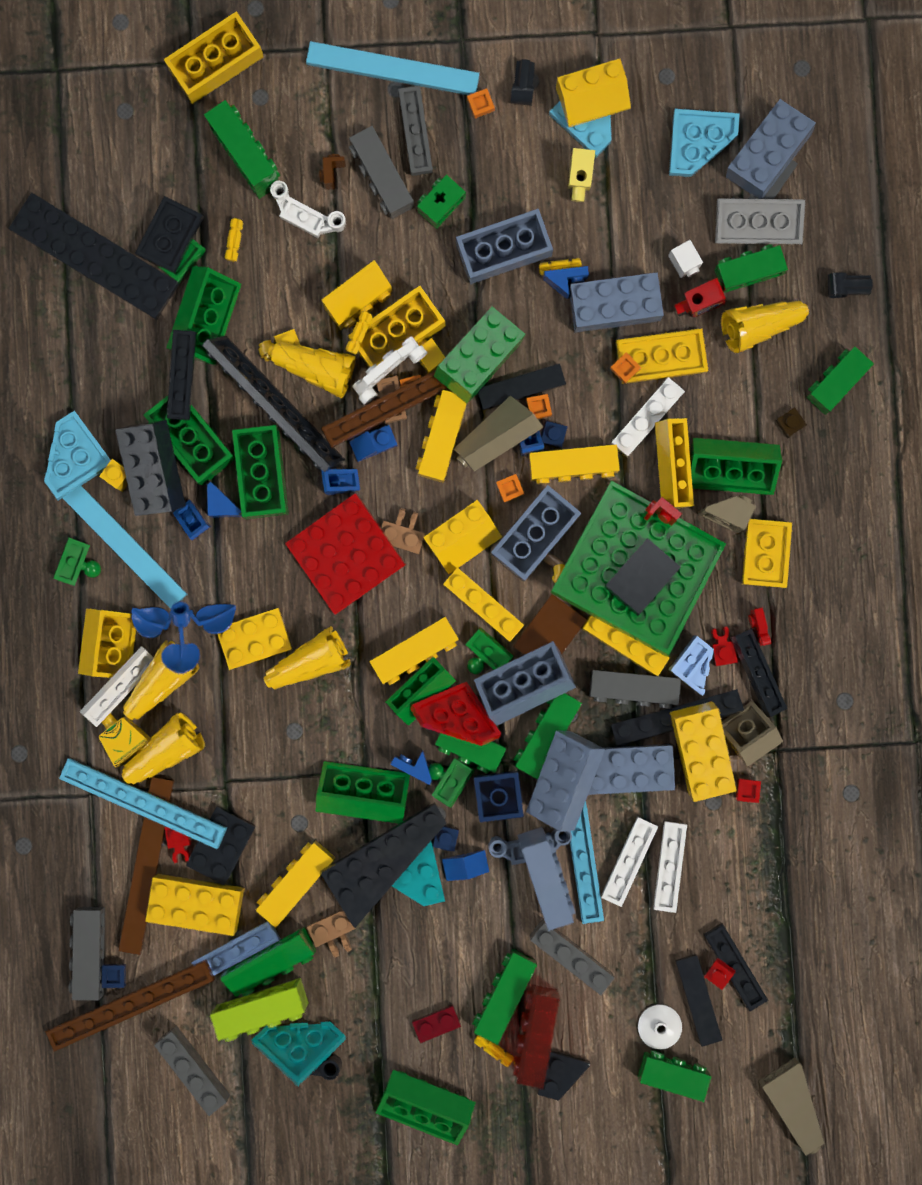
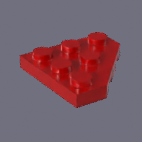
(457, 714)

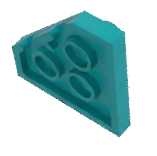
(422, 879)
(298, 1047)

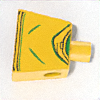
(122, 739)

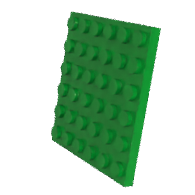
(608, 543)

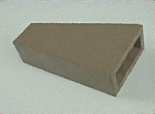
(497, 434)
(792, 1100)

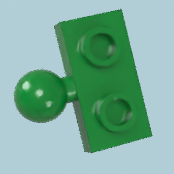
(73, 562)
(488, 651)
(451, 782)

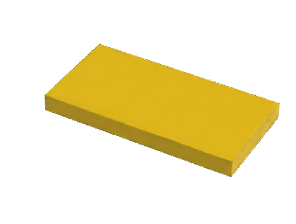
(666, 354)

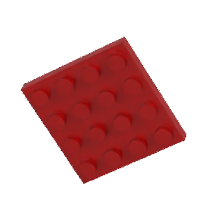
(345, 554)

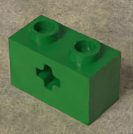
(438, 212)

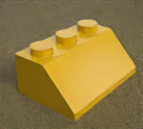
(593, 93)
(357, 295)
(462, 537)
(106, 642)

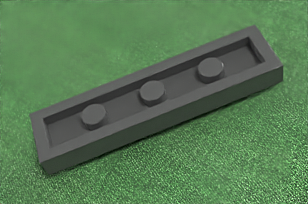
(415, 130)

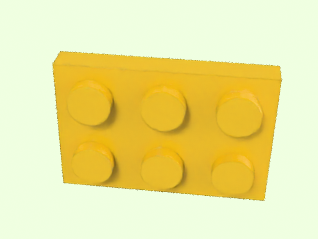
(767, 553)
(254, 639)

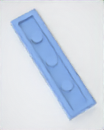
(240, 948)

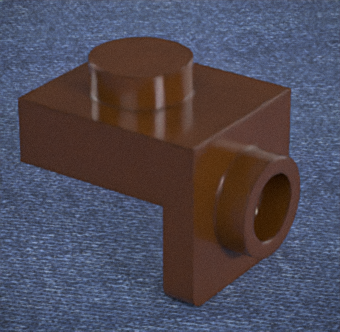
(326, 174)

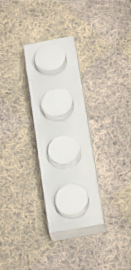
(646, 417)
(117, 687)
(629, 861)
(670, 866)

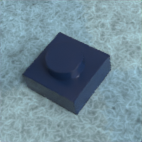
(554, 434)
(446, 839)
(113, 975)

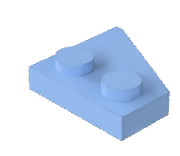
(693, 664)

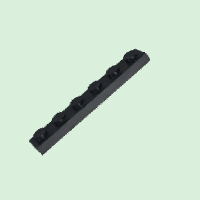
(661, 723)

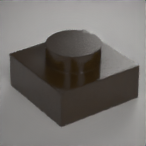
(791, 422)

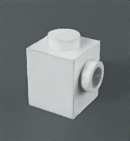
(686, 259)

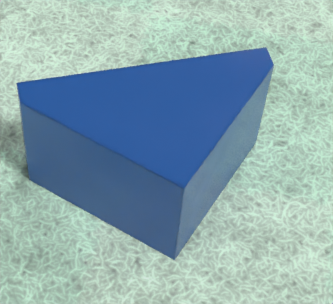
(531, 444)
(340, 481)
(219, 504)
(465, 866)

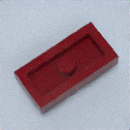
(436, 1023)

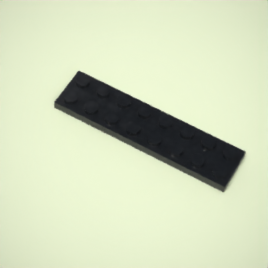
(94, 256)
(277, 406)

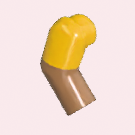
(556, 563)

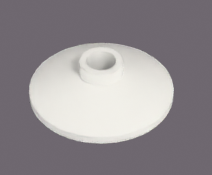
(654, 1017)

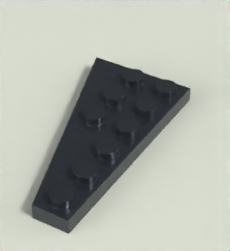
(372, 869)

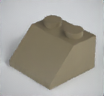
(730, 513)
(751, 733)

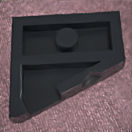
(561, 1074)

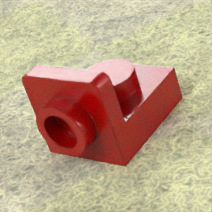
(666, 512)

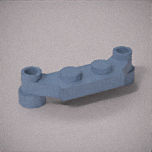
(512, 849)

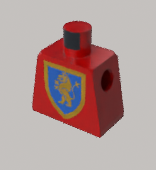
(710, 295)

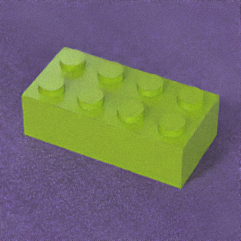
(259, 1009)

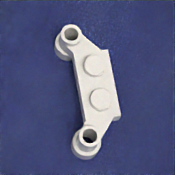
(304, 216)
(391, 360)

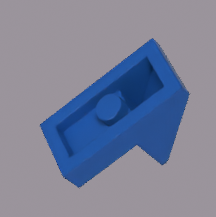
(559, 278)
(373, 443)
(191, 520)
(419, 770)

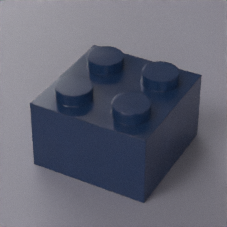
(498, 796)

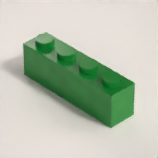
(555, 718)
(505, 996)

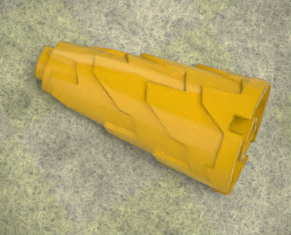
(758, 323)
(317, 366)
(309, 661)
(155, 686)
(164, 750)

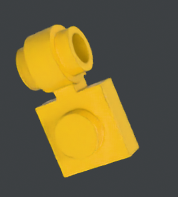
(287, 337)

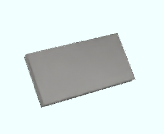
(760, 221)

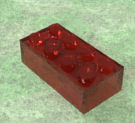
(536, 1037)

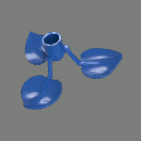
(176, 657)

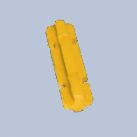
(233, 240)
(561, 264)
(359, 332)
(494, 1050)

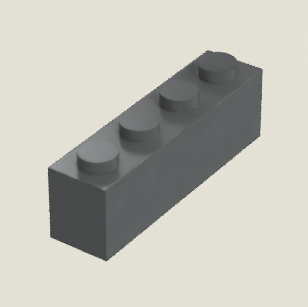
(381, 172)
(634, 688)
(88, 953)
(572, 957)
(192, 1070)

